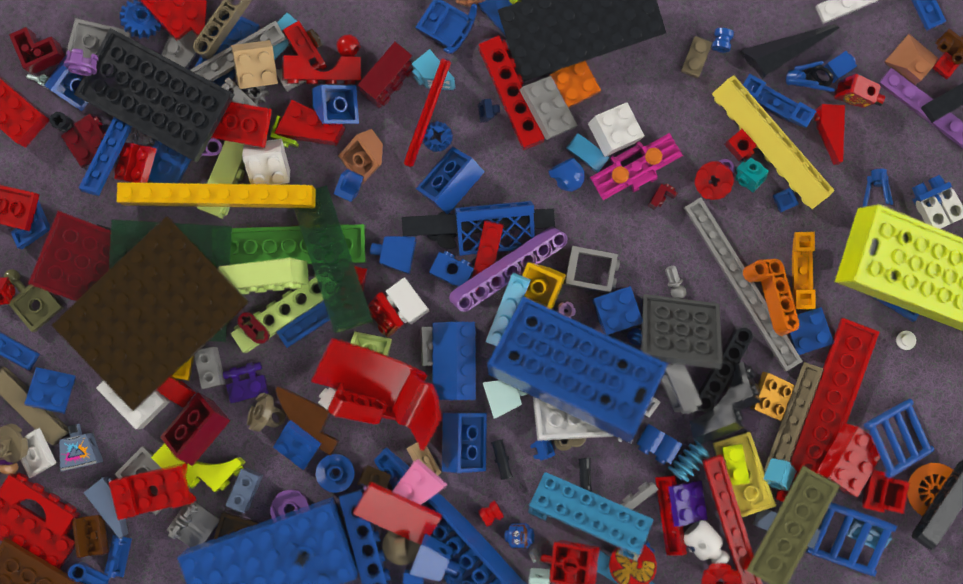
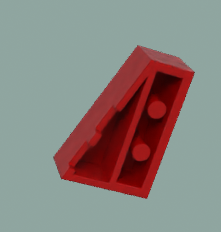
(304, 125)

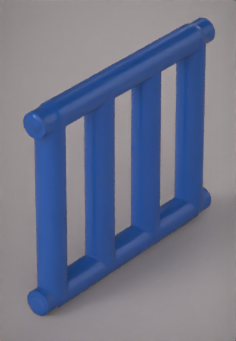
(915, 455)
(852, 561)

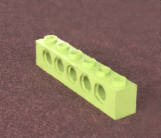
(280, 320)

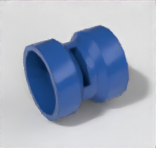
(722, 40)

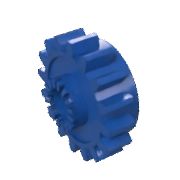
(138, 27)

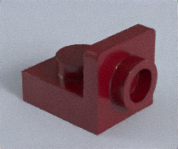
(659, 198)

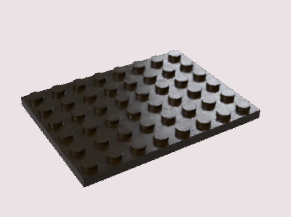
(150, 313)

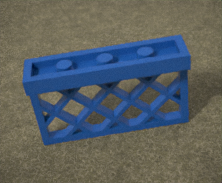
(491, 212)

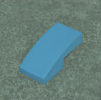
(587, 152)

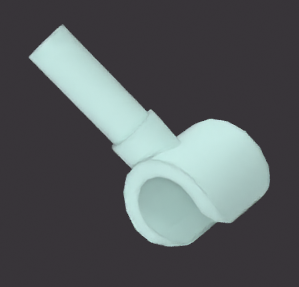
(40, 79)

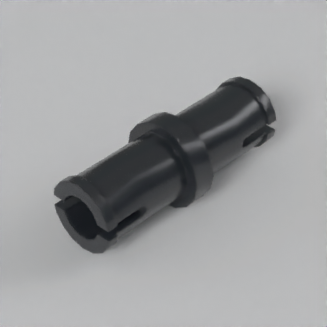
(501, 459)

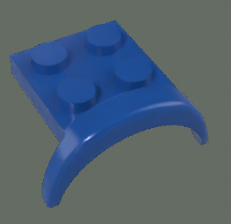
(446, 24)

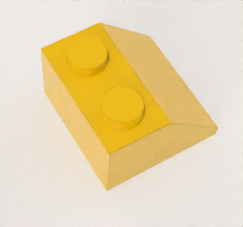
(544, 284)

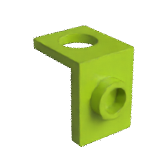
(286, 141)

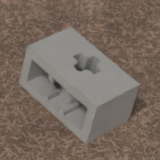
(209, 368)

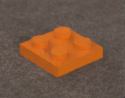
(576, 83)

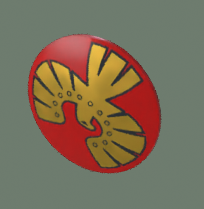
(631, 572)

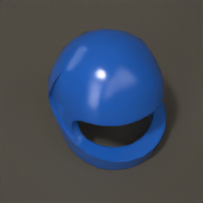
(568, 175)

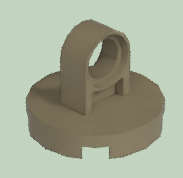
(262, 413)
(12, 444)
(399, 549)

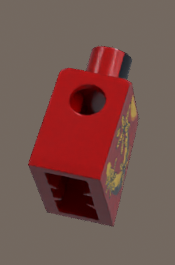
(859, 91)

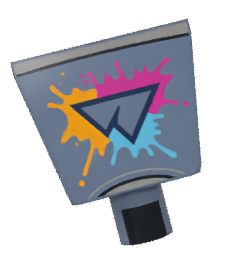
(78, 449)

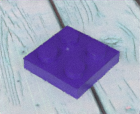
(688, 503)

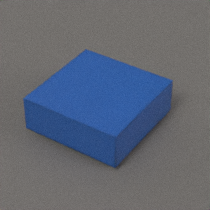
(785, 199)

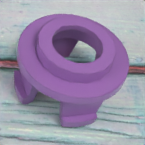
(80, 65)

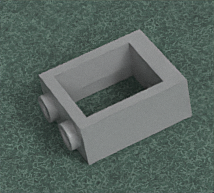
(571, 269)
(680, 389)

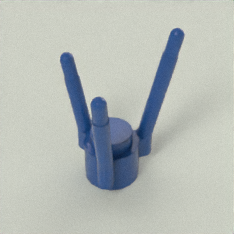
(798, 78)
(880, 179)

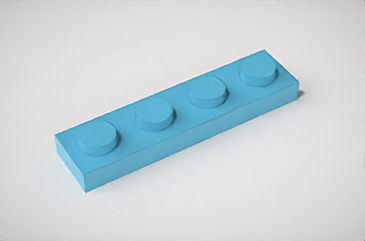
(513, 295)

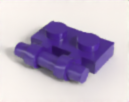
(246, 388)

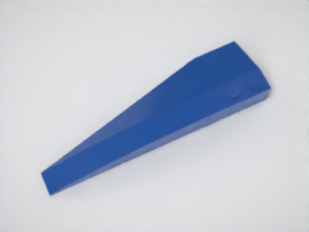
(476, 557)

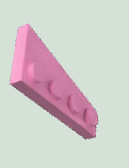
(419, 483)

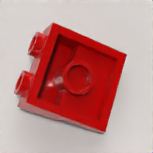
(135, 163)

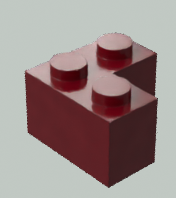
(36, 54)

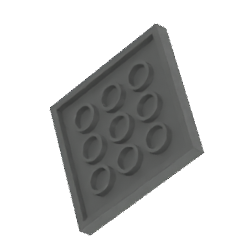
(681, 331)

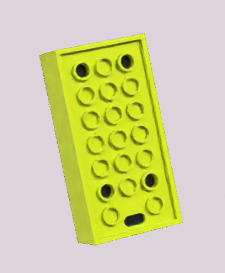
(905, 264)

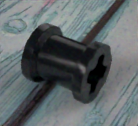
(59, 116)

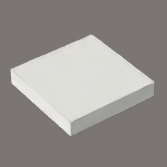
(39, 454)

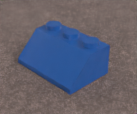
(450, 180)
(464, 442)

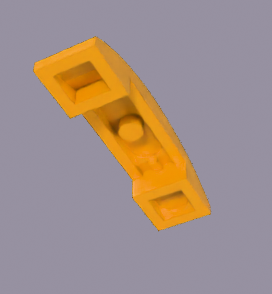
(803, 270)

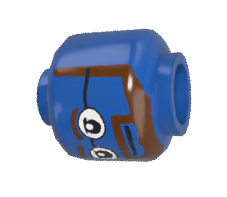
(519, 536)

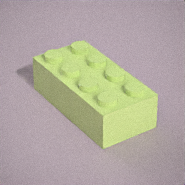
(267, 275)

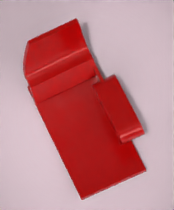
(377, 388)

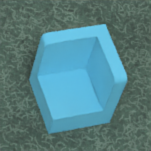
(780, 474)

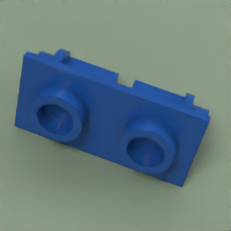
(118, 556)

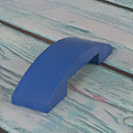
(777, 103)

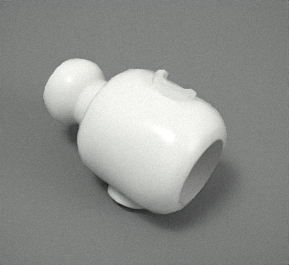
(705, 542)

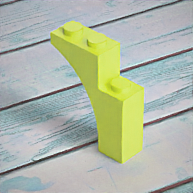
(214, 475)

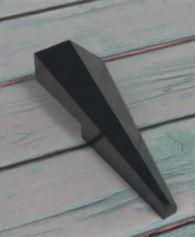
(774, 54)

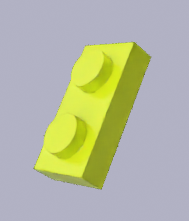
(736, 464)

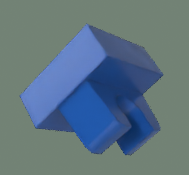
(544, 448)

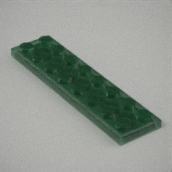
(333, 264)

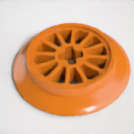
(919, 475)

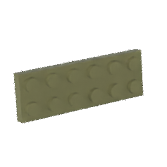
(793, 527)

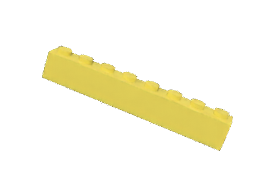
(772, 142)

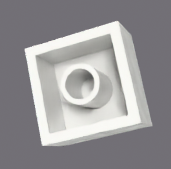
(616, 129)
(267, 164)
(407, 301)

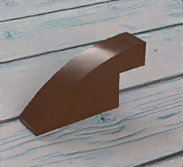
(308, 416)

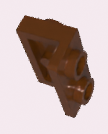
(90, 536)

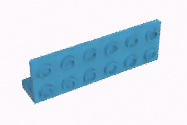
(591, 514)

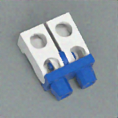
(939, 205)

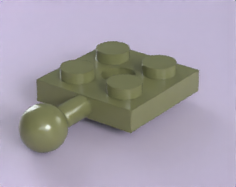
(23, 303)

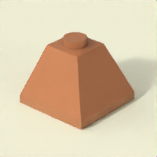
(911, 60)
(363, 154)

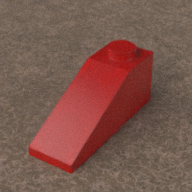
(830, 125)

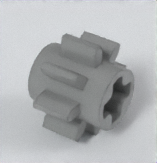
(260, 96)

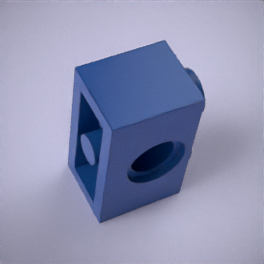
(441, 264)

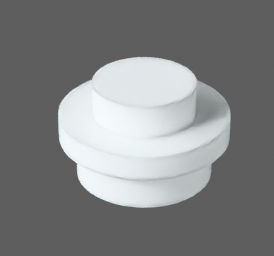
(906, 340)

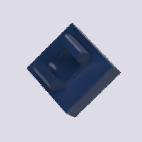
(487, 110)

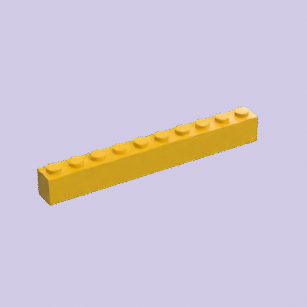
(216, 195)

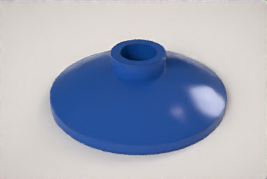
(332, 482)

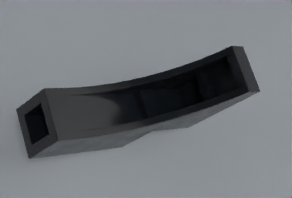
(727, 414)

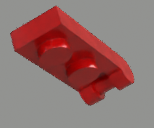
(303, 45)

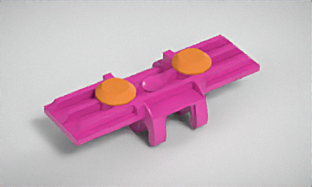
(639, 172)

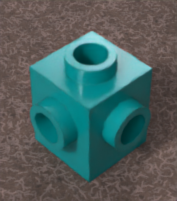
(751, 174)

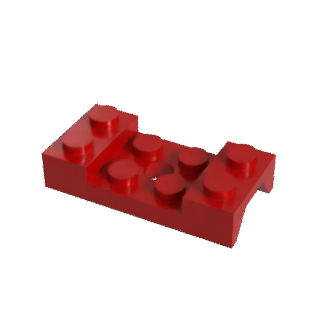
(133, 494)

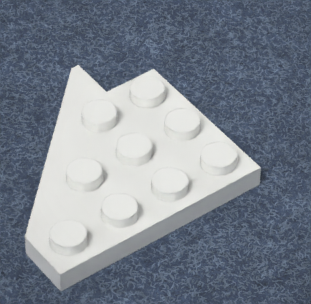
(557, 424)

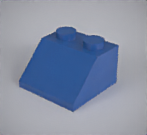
(65, 84)
(336, 104)

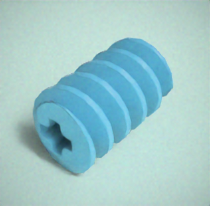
(689, 462)

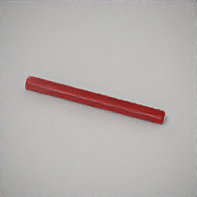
(427, 112)

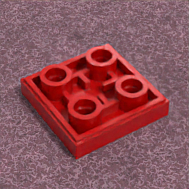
(384, 315)

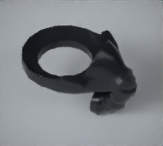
(811, 74)

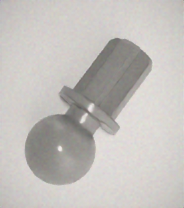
(677, 290)

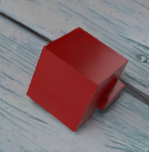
(885, 493)

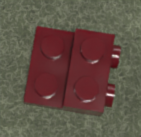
(85, 139)

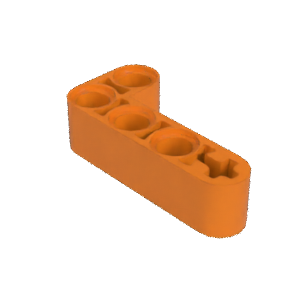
(776, 292)

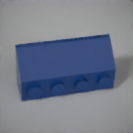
(454, 360)

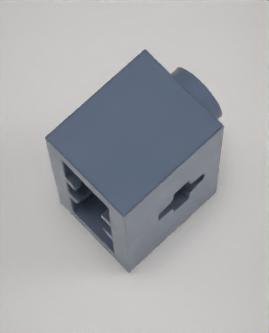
(244, 490)

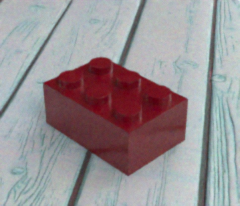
(387, 75)
(195, 429)

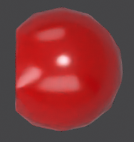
(348, 46)

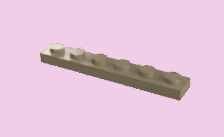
(796, 413)

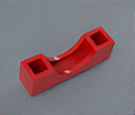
(296, 69)
(58, 515)

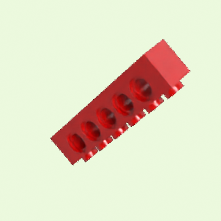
(488, 51)

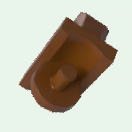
(952, 44)

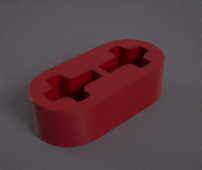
(256, 325)

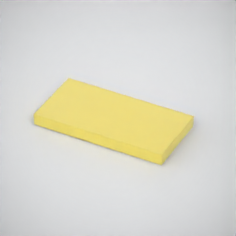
(754, 495)

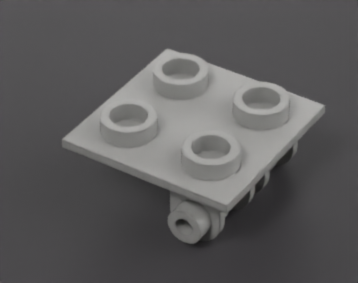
(192, 525)

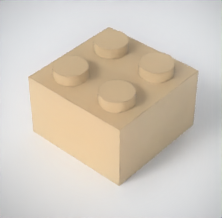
(254, 64)

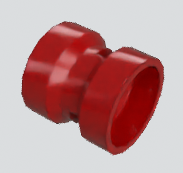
(491, 513)

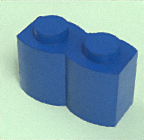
(659, 444)

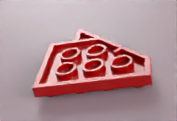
(179, 15)

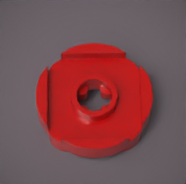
(720, 171)
(721, 571)

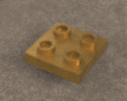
(774, 396)

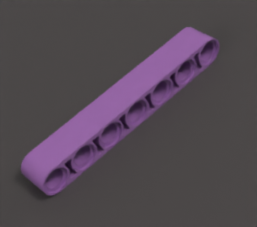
(514, 260)

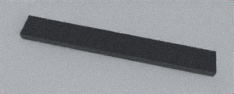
(447, 223)

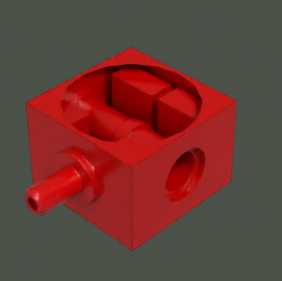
(572, 563)

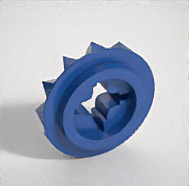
(446, 137)

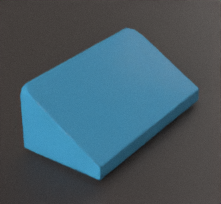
(873, 537)

